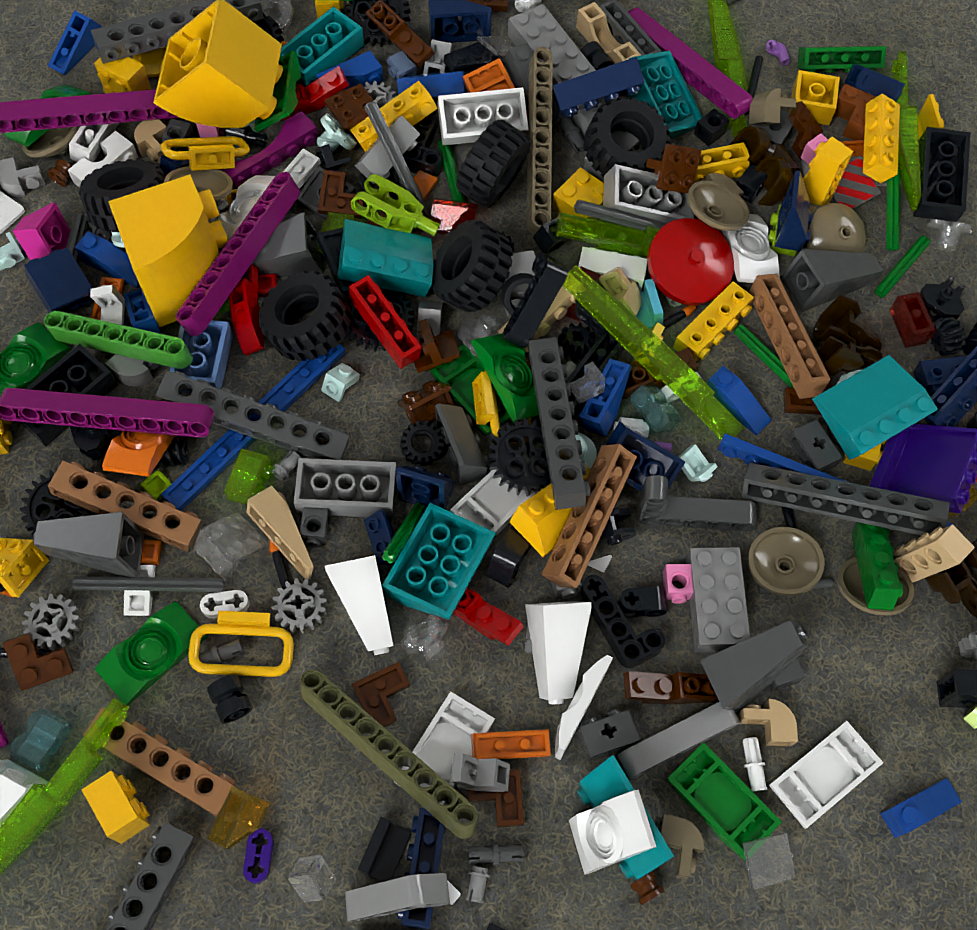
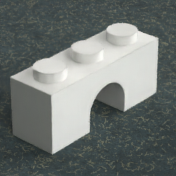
(114, 148)

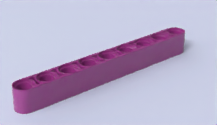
(695, 69)
(80, 111)
(238, 254)
(106, 412)

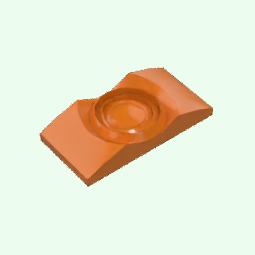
(488, 78)
(136, 452)

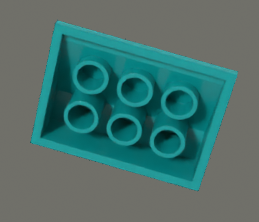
(667, 92)
(388, 256)
(873, 406)
(437, 562)
(607, 783)

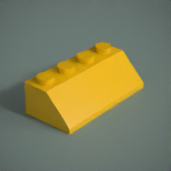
(540, 521)

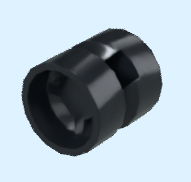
(596, 55)
(229, 698)

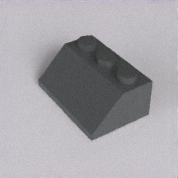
(461, 443)

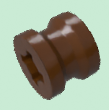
(60, 173)
(647, 888)

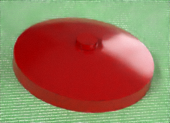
(690, 262)

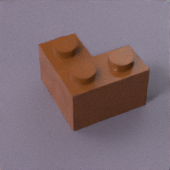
(852, 107)

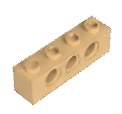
(932, 552)

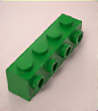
(840, 57)
(876, 566)

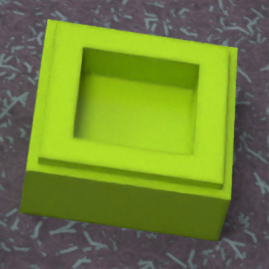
(155, 484)

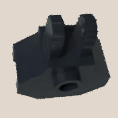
(943, 299)
(93, 441)
(612, 534)

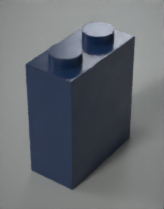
(59, 281)

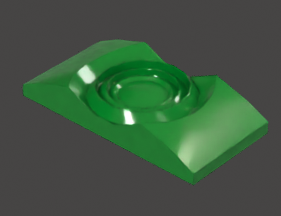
(283, 91)
(28, 137)
(29, 357)
(509, 375)
(459, 376)
(148, 653)
(722, 800)

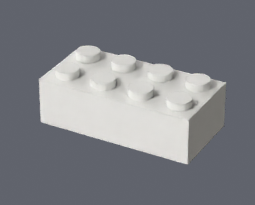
(469, 114)

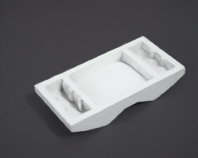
(246, 198)
(752, 250)
(492, 504)
(572, 717)
(450, 735)
(826, 774)
(612, 832)

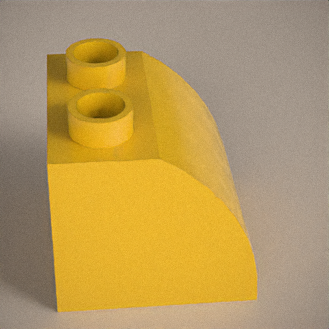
(220, 70)
(169, 241)

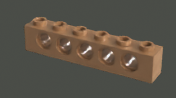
(789, 336)
(71, 473)
(587, 523)
(169, 773)

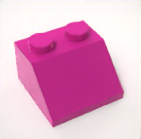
(42, 232)

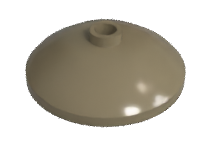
(51, 143)
(214, 179)
(717, 206)
(828, 228)
(790, 549)
(851, 588)

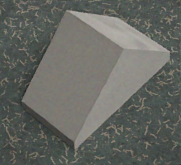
(433, 313)

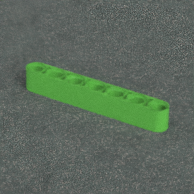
(118, 339)

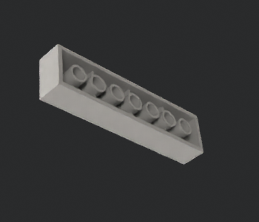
(541, 29)

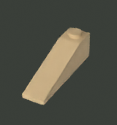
(275, 519)

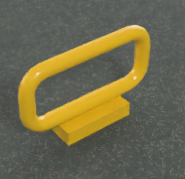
(206, 152)
(486, 404)
(241, 624)

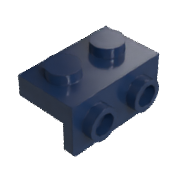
(380, 534)

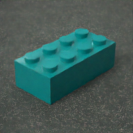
(325, 44)

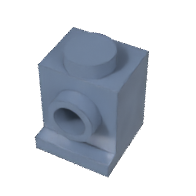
(400, 66)

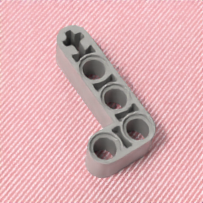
(397, 896)

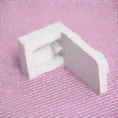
(111, 303)

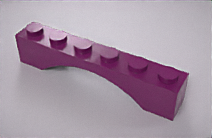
(294, 136)

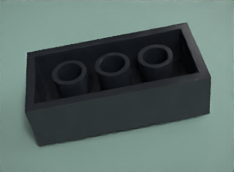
(943, 174)
(75, 373)

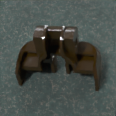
(770, 159)
(845, 342)
(957, 583)

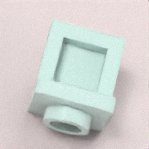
(10, 253)
(339, 380)
(696, 465)

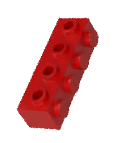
(385, 322)

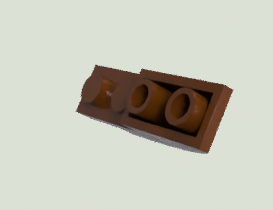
(399, 33)
(640, 376)
(668, 688)

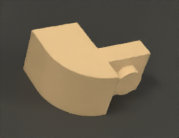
(149, 138)
(622, 289)
(778, 722)

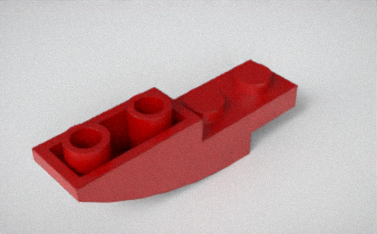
(313, 95)
(245, 312)
(487, 618)

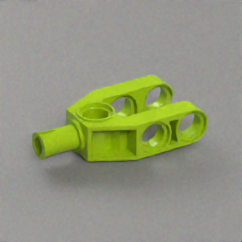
(402, 214)

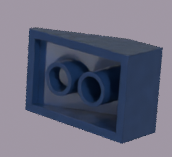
(458, 20)
(794, 216)
(650, 459)
(420, 486)

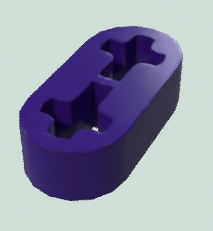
(265, 856)

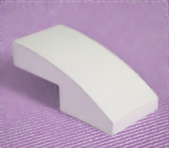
(138, 601)

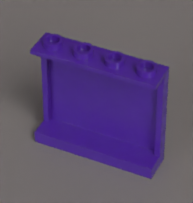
(930, 463)

